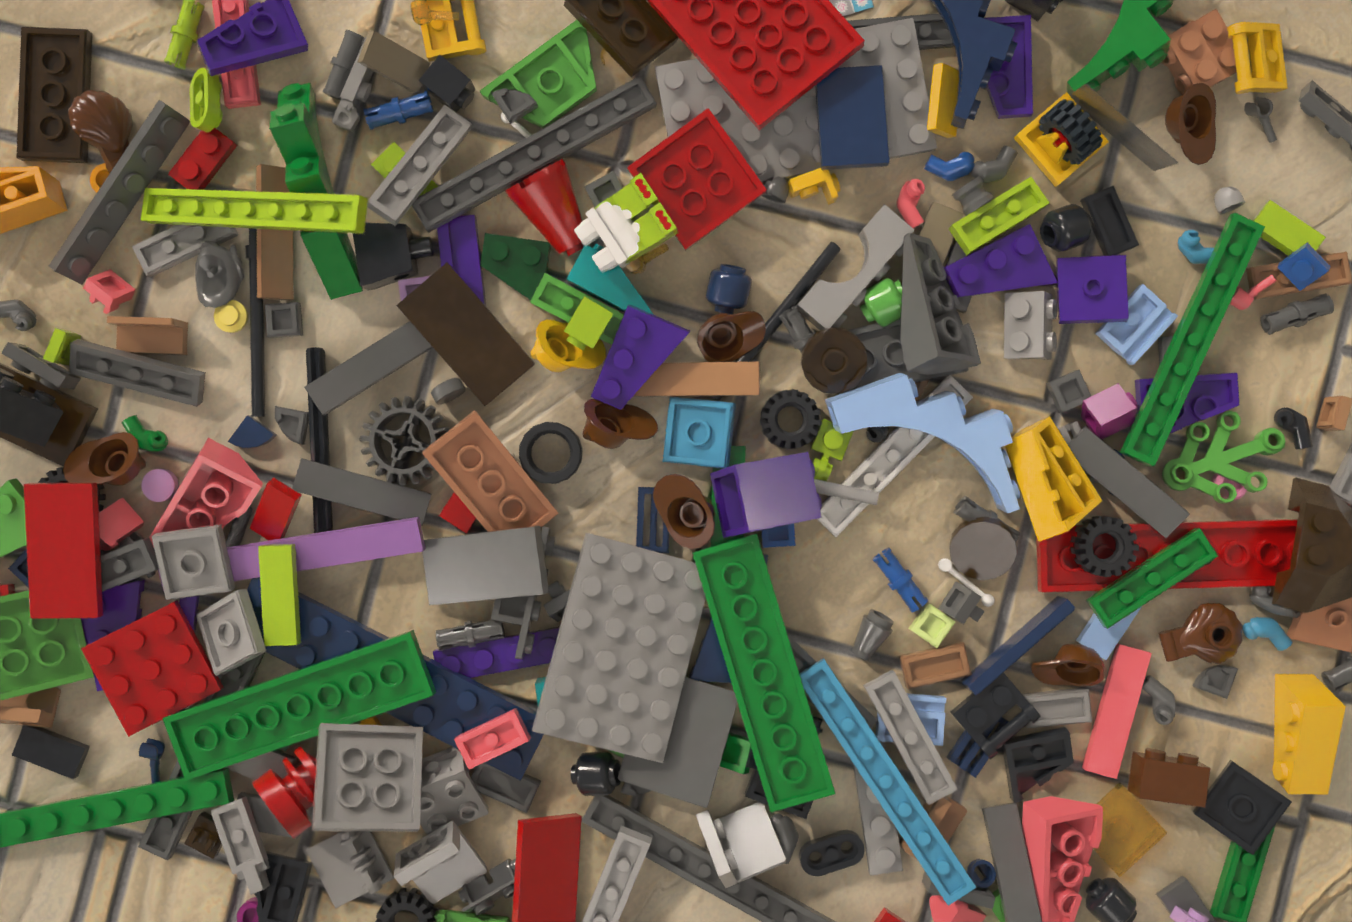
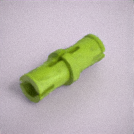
(184, 34)

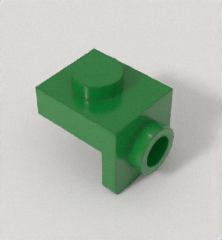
(736, 754)

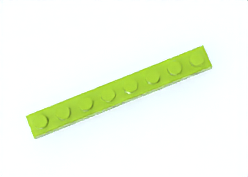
(256, 210)

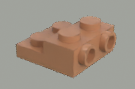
(1201, 52)

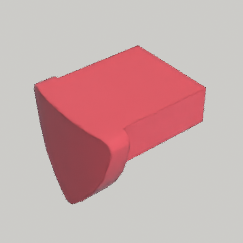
(117, 523)
(956, 912)

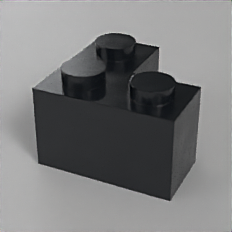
(25, 413)

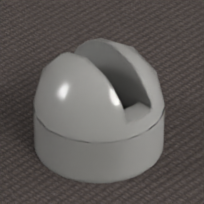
(1228, 199)

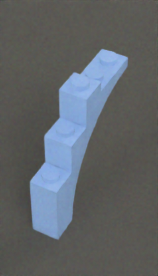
(975, 437)

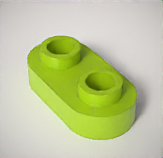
(205, 101)

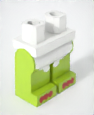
(628, 225)

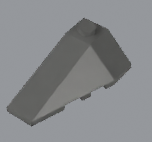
(930, 325)

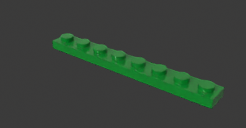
(1192, 339)
(115, 808)

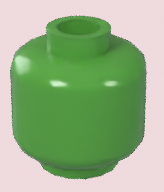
(883, 302)

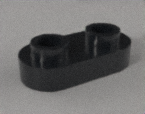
(832, 855)

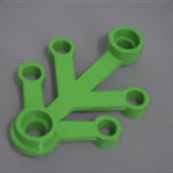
(1218, 460)

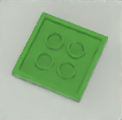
(38, 651)

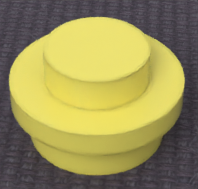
(231, 316)

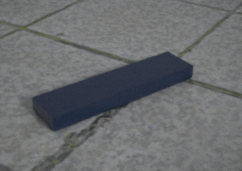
(1018, 645)

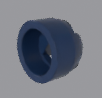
(986, 870)

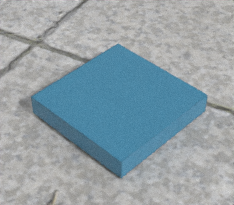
(699, 432)

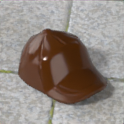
(730, 335)
(1072, 667)

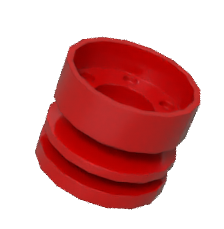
(292, 795)

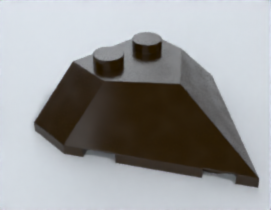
(1321, 550)

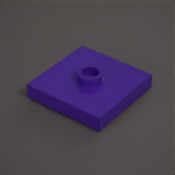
(1092, 289)

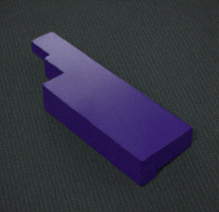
(461, 250)

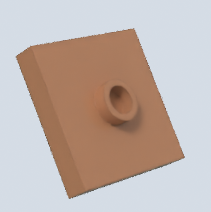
(1325, 626)

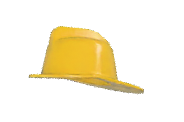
(558, 354)

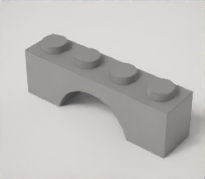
(880, 240)

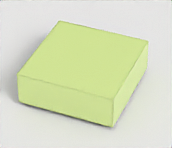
(932, 625)

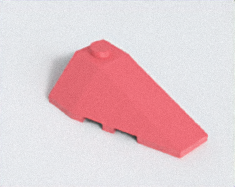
(212, 491)
(1059, 847)

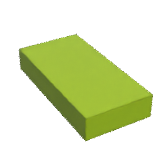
(1286, 230)

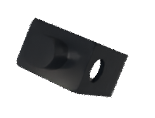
(388, 254)

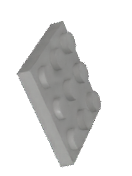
(368, 778)

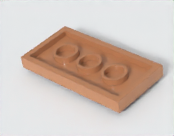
(488, 477)

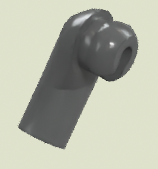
(997, 169)
(1261, 598)

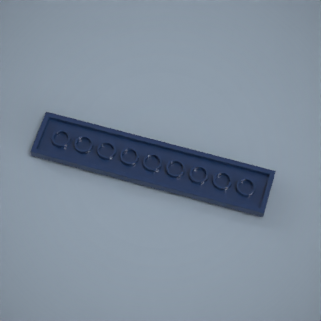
(452, 710)

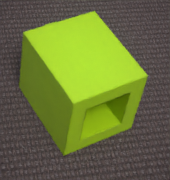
(587, 324)

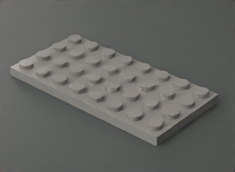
(791, 140)

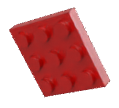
(699, 178)
(152, 668)

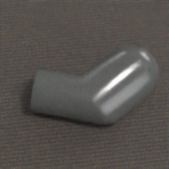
(19, 313)
(1162, 700)
(786, 833)

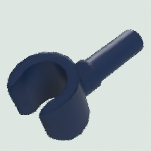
(153, 750)

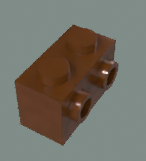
(1169, 778)

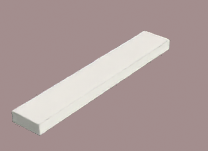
(882, 466)

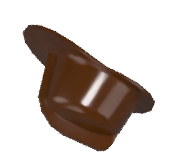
(1192, 122)
(612, 426)
(105, 460)
(684, 510)

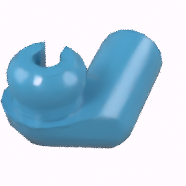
(1192, 248)
(1267, 628)

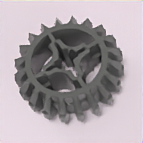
(398, 454)

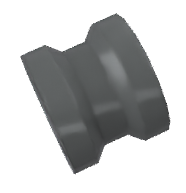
(973, 195)

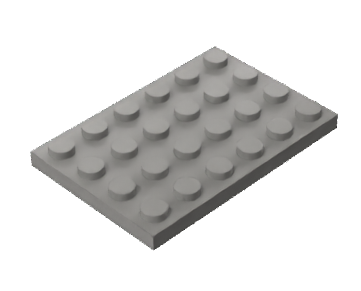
(622, 649)

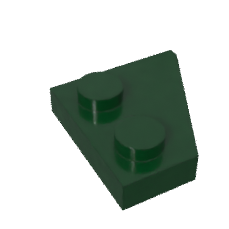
(516, 261)

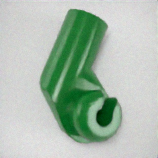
(147, 439)

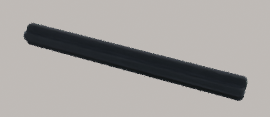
(318, 438)

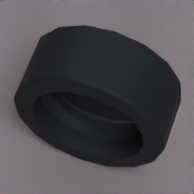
(528, 441)

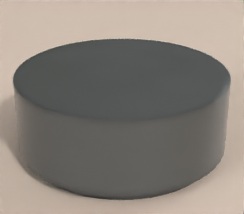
(448, 391)

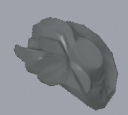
(217, 274)

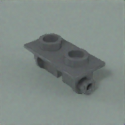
(482, 894)

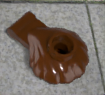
(102, 123)
(1208, 632)

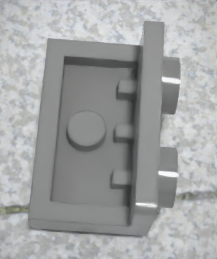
(1029, 325)

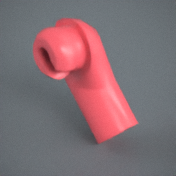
(908, 201)

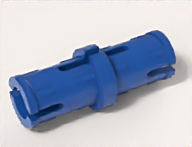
(398, 110)
(900, 580)

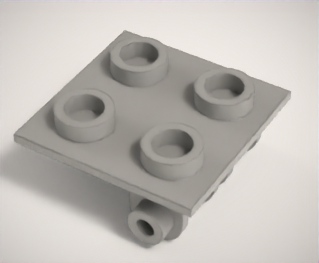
(350, 865)

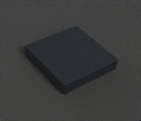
(1242, 807)

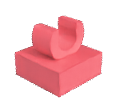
(109, 290)

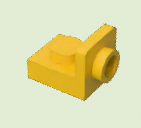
(808, 184)

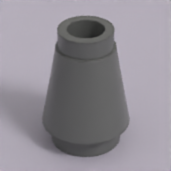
(872, 633)

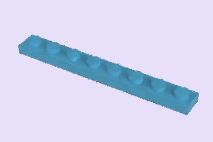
(886, 782)

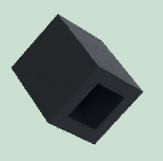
(448, 84)

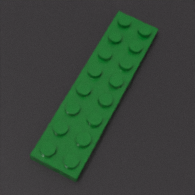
(763, 673)
(296, 703)

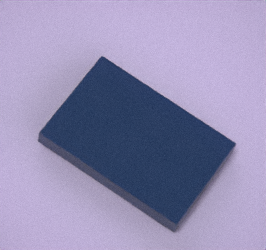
(852, 118)

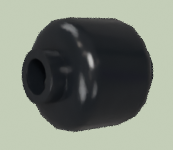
(1066, 227)
(596, 773)
(1110, 901)

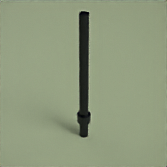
(793, 299)
(256, 331)

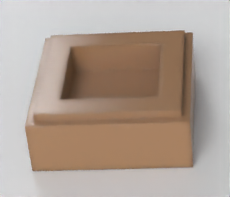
(1334, 413)

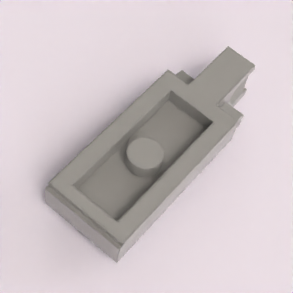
(355, 90)
(242, 843)

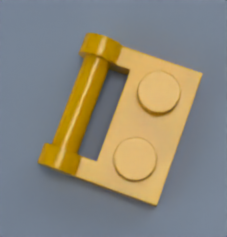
(441, 35)
(1265, 56)

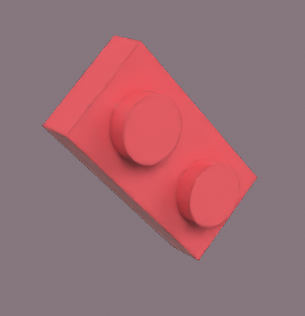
(492, 738)

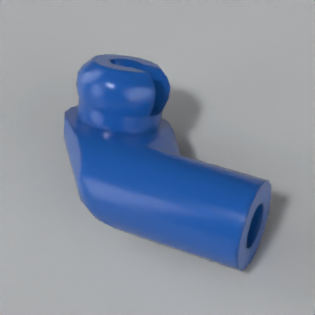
(951, 169)

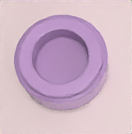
(159, 485)

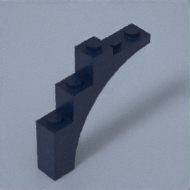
(979, 50)

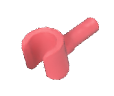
(1243, 299)

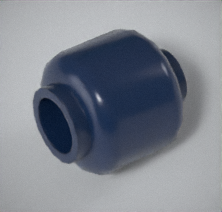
(728, 288)

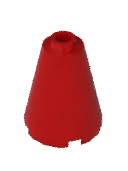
(550, 206)

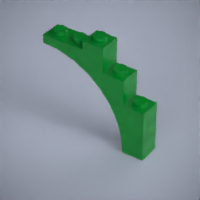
(1133, 40)
(299, 141)

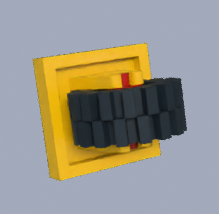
(1061, 139)

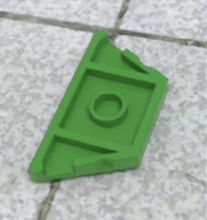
(554, 75)

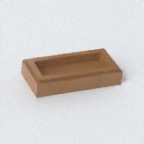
(935, 665)

